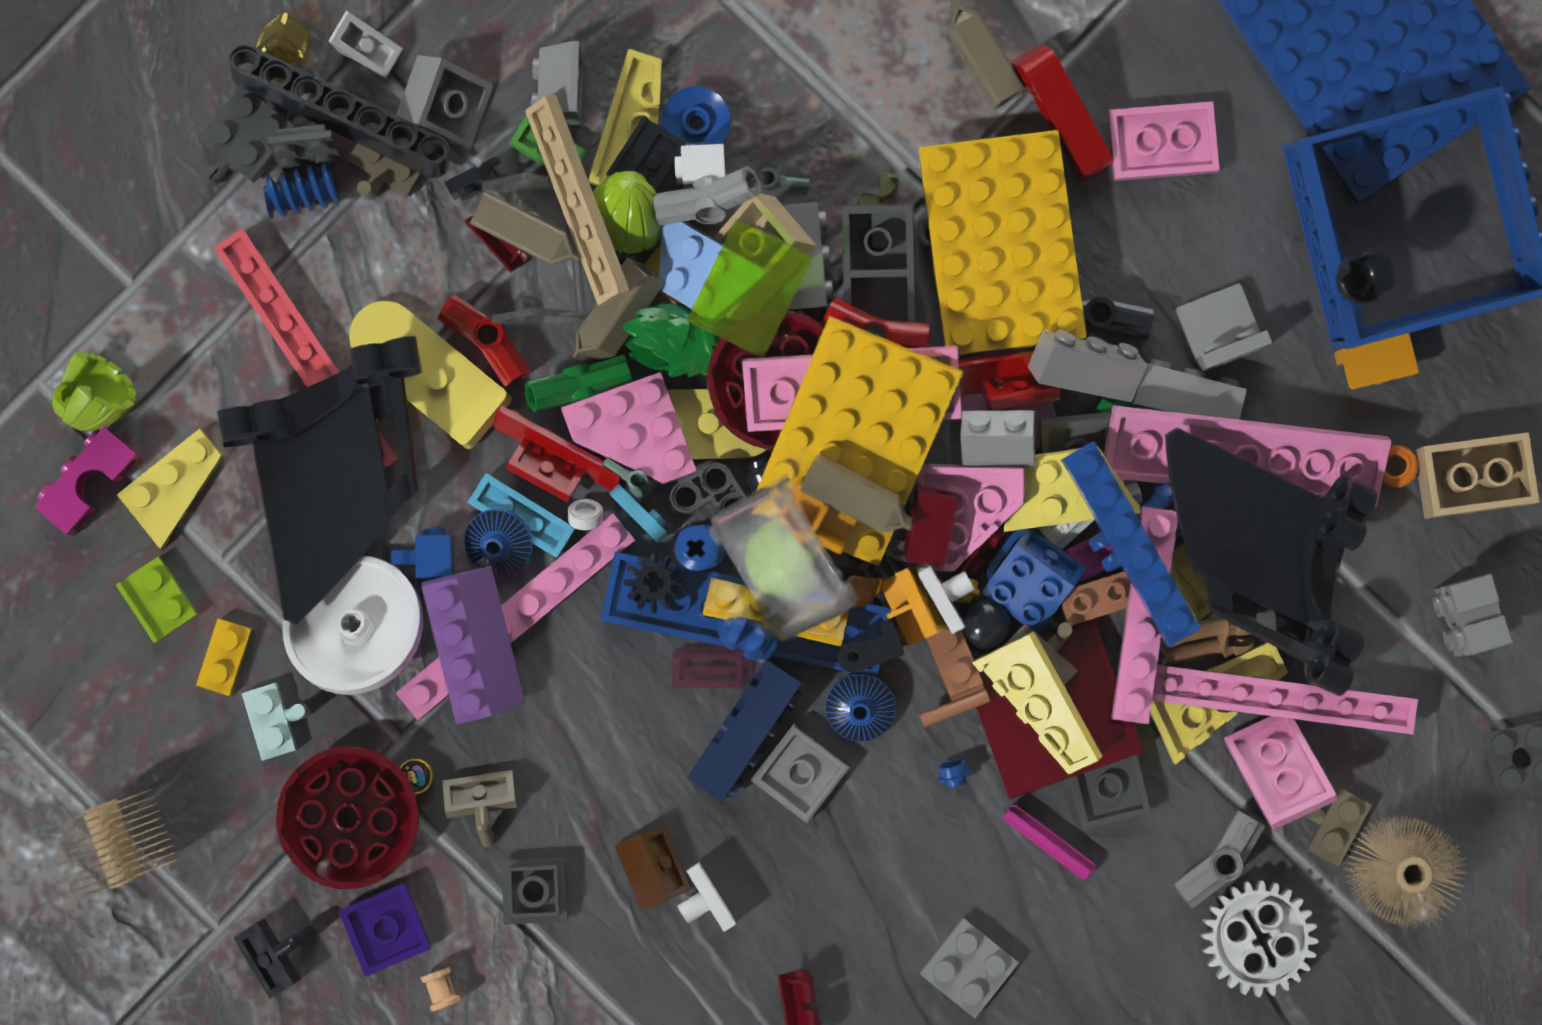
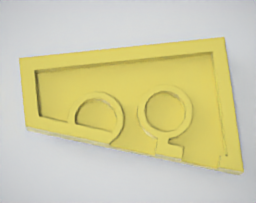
(169, 487)

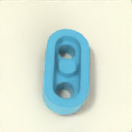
(650, 522)

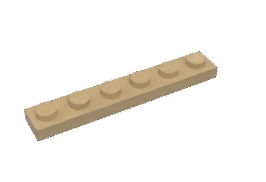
(577, 200)

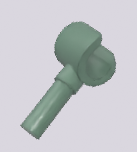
(782, 180)
(630, 477)

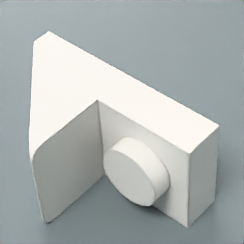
(365, 45)

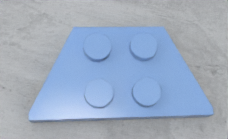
(686, 260)

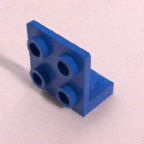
(1034, 580)

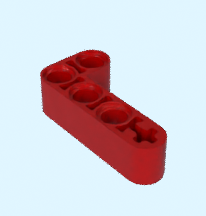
(1063, 110)

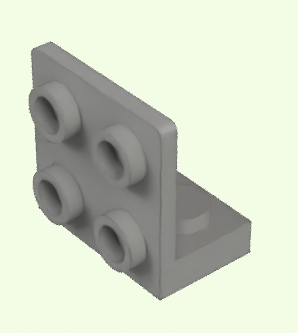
(1221, 328)

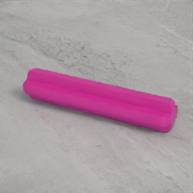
(1049, 841)

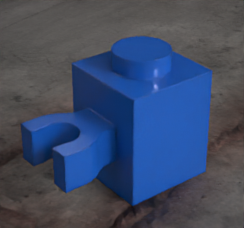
(431, 557)

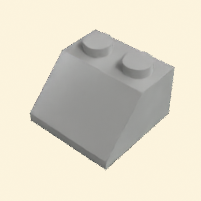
(561, 73)
(445, 100)
(998, 438)

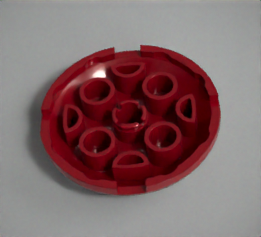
(725, 377)
(312, 824)

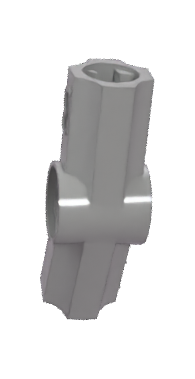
(707, 198)
(1204, 877)

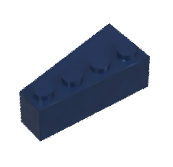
(744, 730)

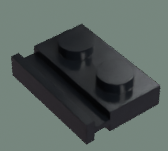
(649, 152)

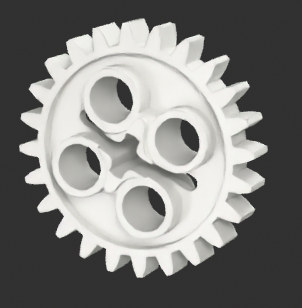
(1232, 953)

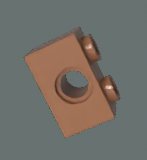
(1095, 599)

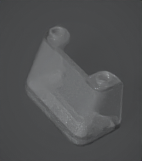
(782, 560)

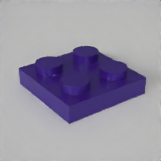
(385, 929)

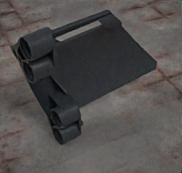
(326, 468)
(1271, 547)

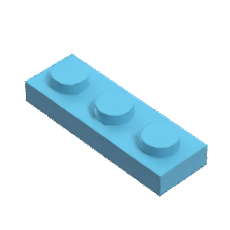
(546, 529)

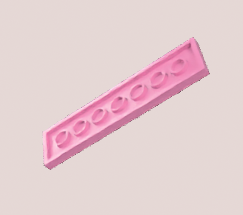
(1298, 454)

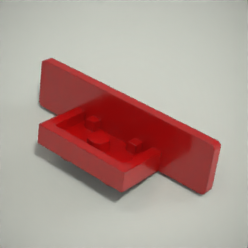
(1005, 382)
(549, 459)

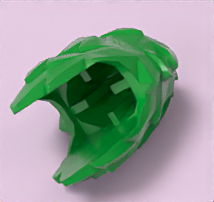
(669, 342)

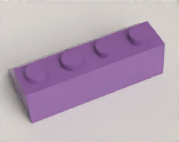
(473, 644)

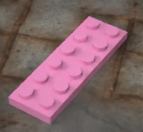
(774, 382)

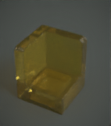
(284, 39)

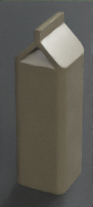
(984, 56)
(524, 230)
(602, 330)
(854, 495)

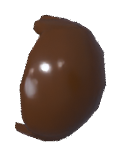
(865, 587)

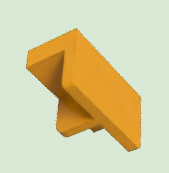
(1378, 361)
(828, 523)
(912, 606)

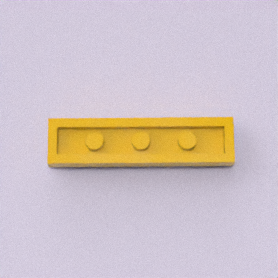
(736, 600)

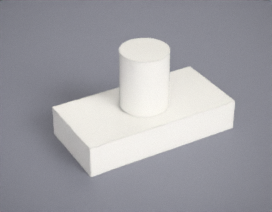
(945, 593)
(705, 900)

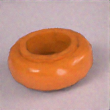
(1411, 467)

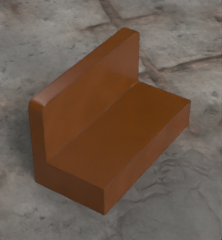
(652, 867)

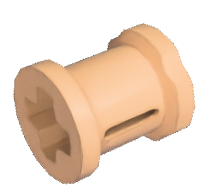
(440, 989)

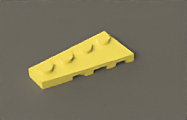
(634, 97)
(1034, 688)
(1187, 726)

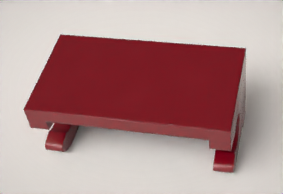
(931, 526)

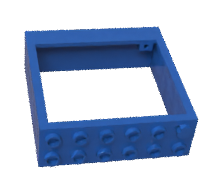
(1515, 204)

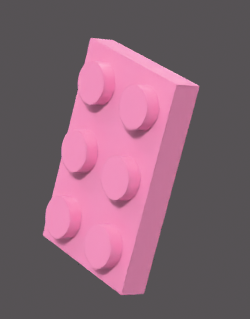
(1163, 141)
(1280, 770)

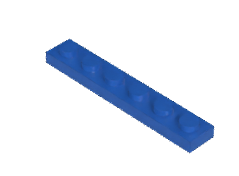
(1130, 544)

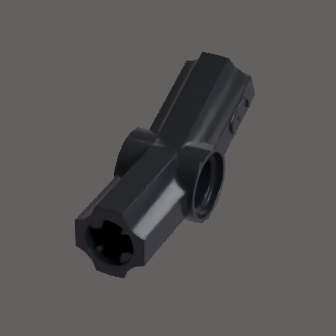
(1122, 318)

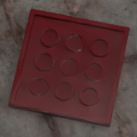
(1015, 746)

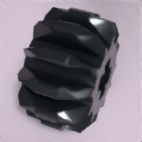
(662, 574)

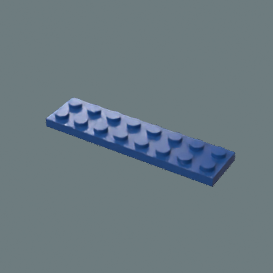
(687, 618)

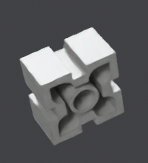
(1471, 616)

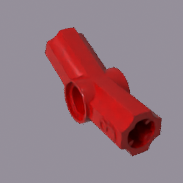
(470, 324)
(900, 332)

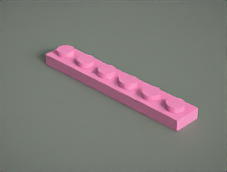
(1140, 634)

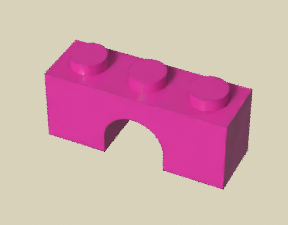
(65, 499)

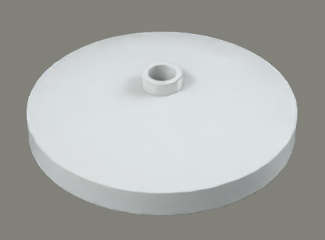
(389, 631)

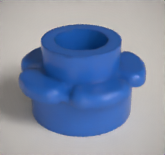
(954, 773)

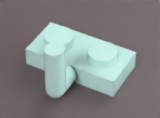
(272, 721)

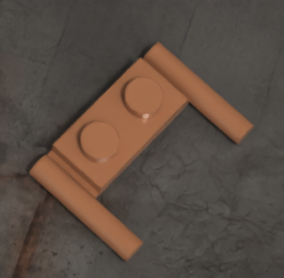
(957, 673)

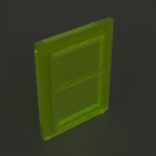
(749, 288)

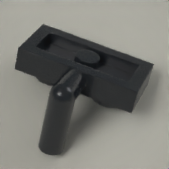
(269, 957)

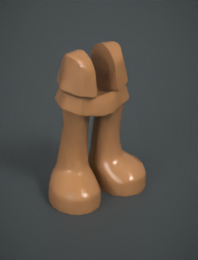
(1227, 641)

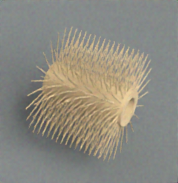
(113, 845)
(1391, 867)

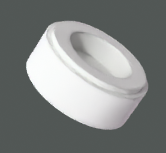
(585, 514)

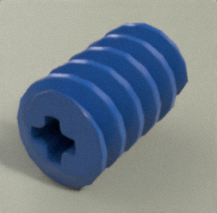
(300, 191)
(688, 549)

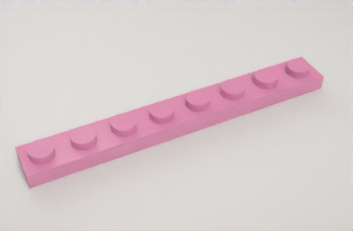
(531, 604)
(1284, 699)

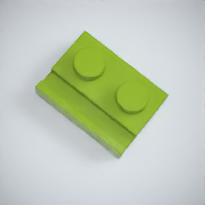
(157, 599)

